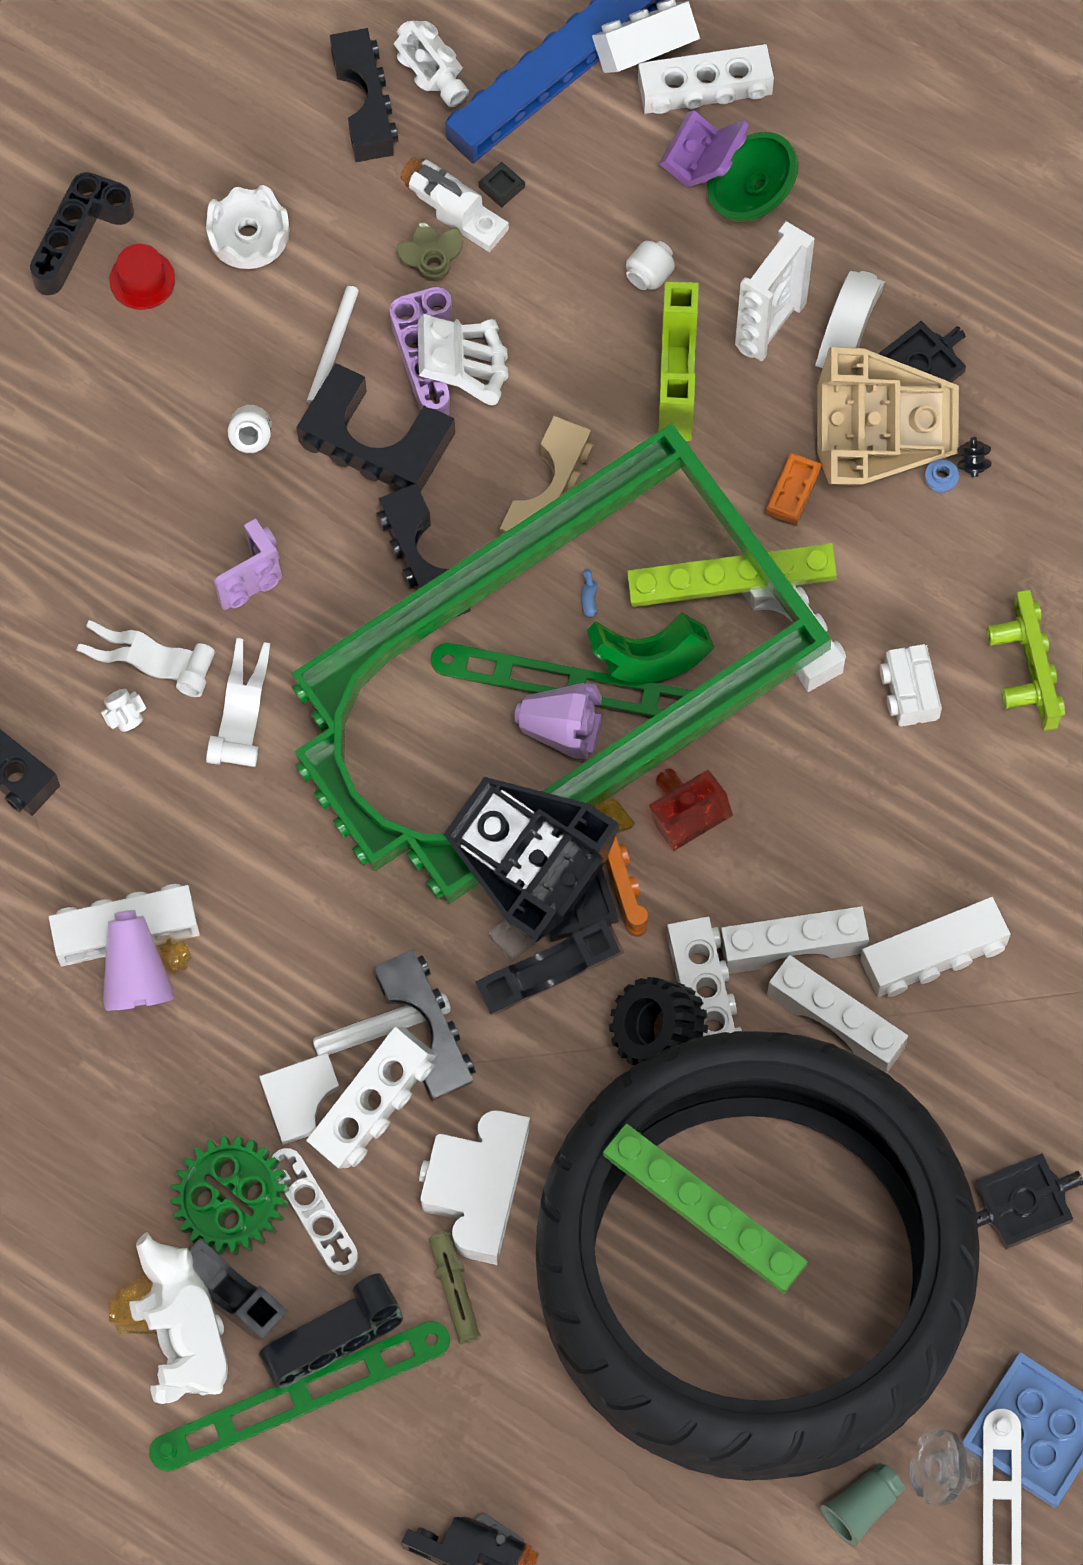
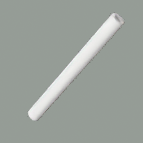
(334, 340)

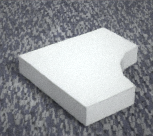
(296, 1095)

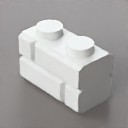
(911, 684)

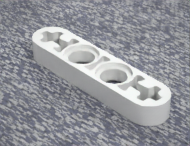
(317, 1209)

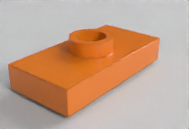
(793, 489)

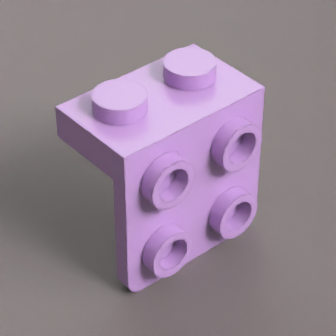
(253, 575)

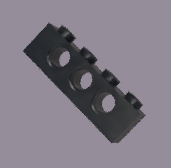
(36, 784)

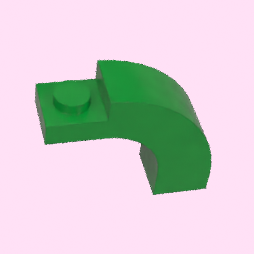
(655, 657)

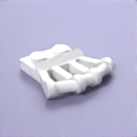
(443, 351)

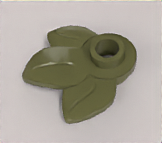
(429, 248)

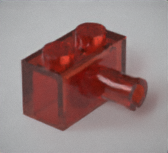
(688, 807)

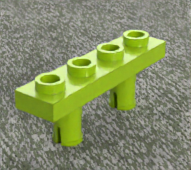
(1035, 645)

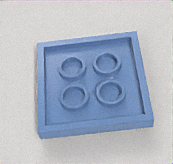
(1050, 1429)

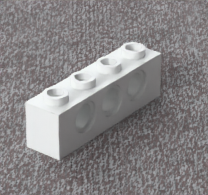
(718, 67)
(699, 937)
(331, 1135)

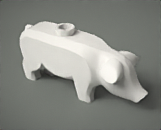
(184, 1323)

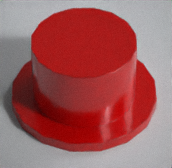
(141, 277)

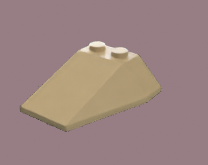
(881, 417)

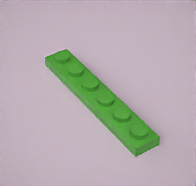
(705, 1208)

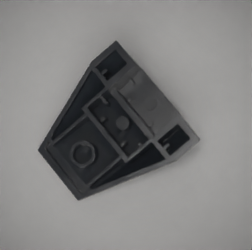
(531, 851)

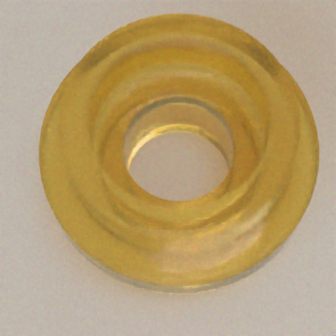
(176, 954)

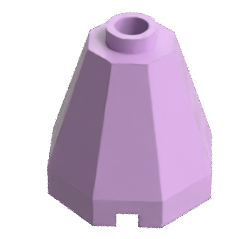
(563, 718)

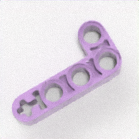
(406, 333)

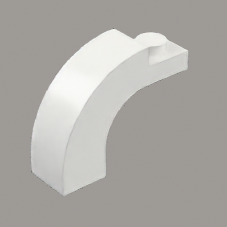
(851, 312)

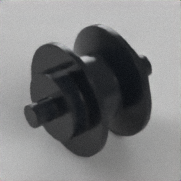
(974, 459)

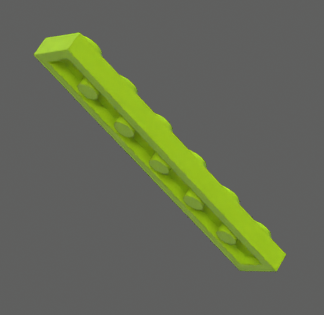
(727, 575)

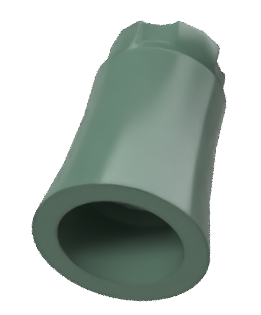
(862, 1503)

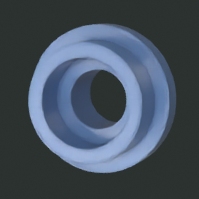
(940, 484)

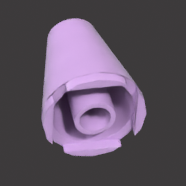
(133, 965)

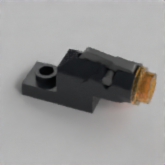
(471, 1543)

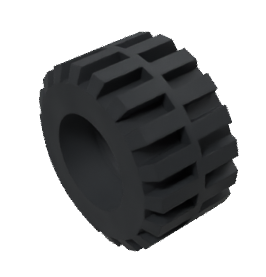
(639, 1009)

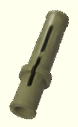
(443, 1246)

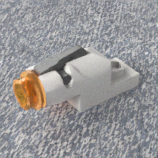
(454, 203)

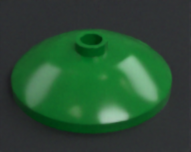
(757, 180)

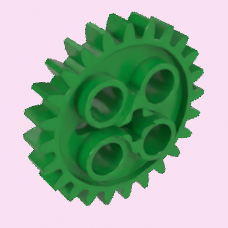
(250, 1169)

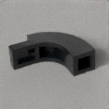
(233, 1295)

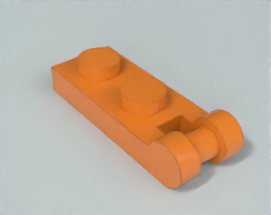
(626, 890)

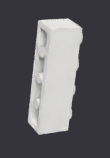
(83, 932)
(935, 947)

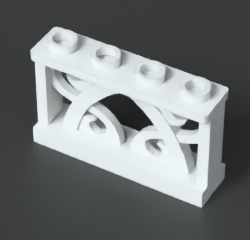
(774, 291)

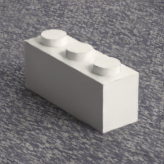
(645, 35)

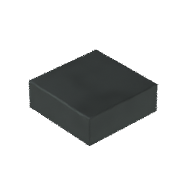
(501, 184)

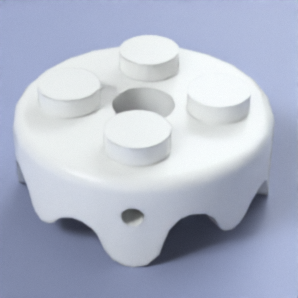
(243, 209)

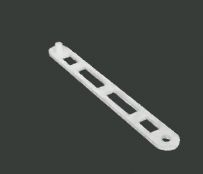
(1002, 1432)

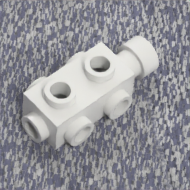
(431, 61)

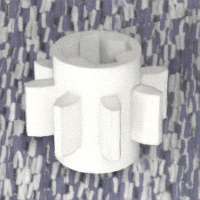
(123, 710)

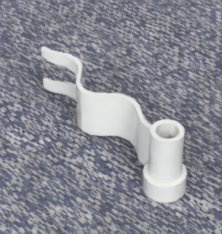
(155, 659)
(239, 713)

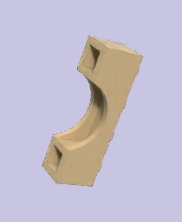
(564, 451)

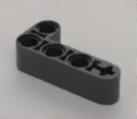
(74, 234)
(333, 1334)

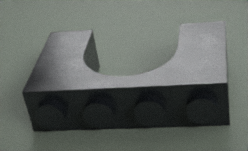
(398, 465)

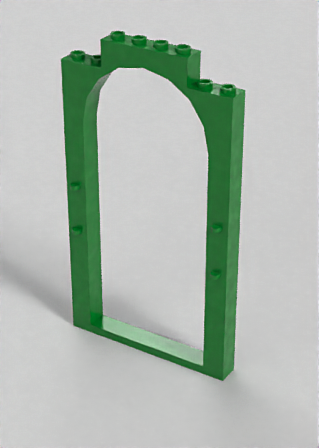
(340, 672)

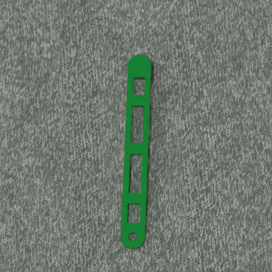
(504, 667)
(172, 1449)

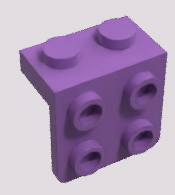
(701, 150)

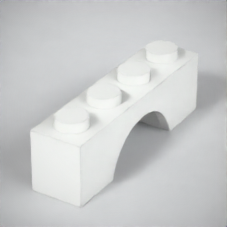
(823, 668)
(825, 933)
(812, 996)

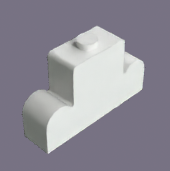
(476, 1182)

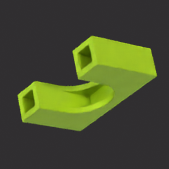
(678, 357)

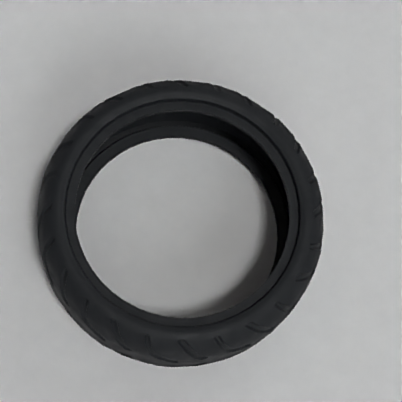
(794, 1082)

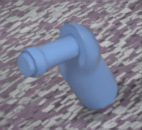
(588, 594)

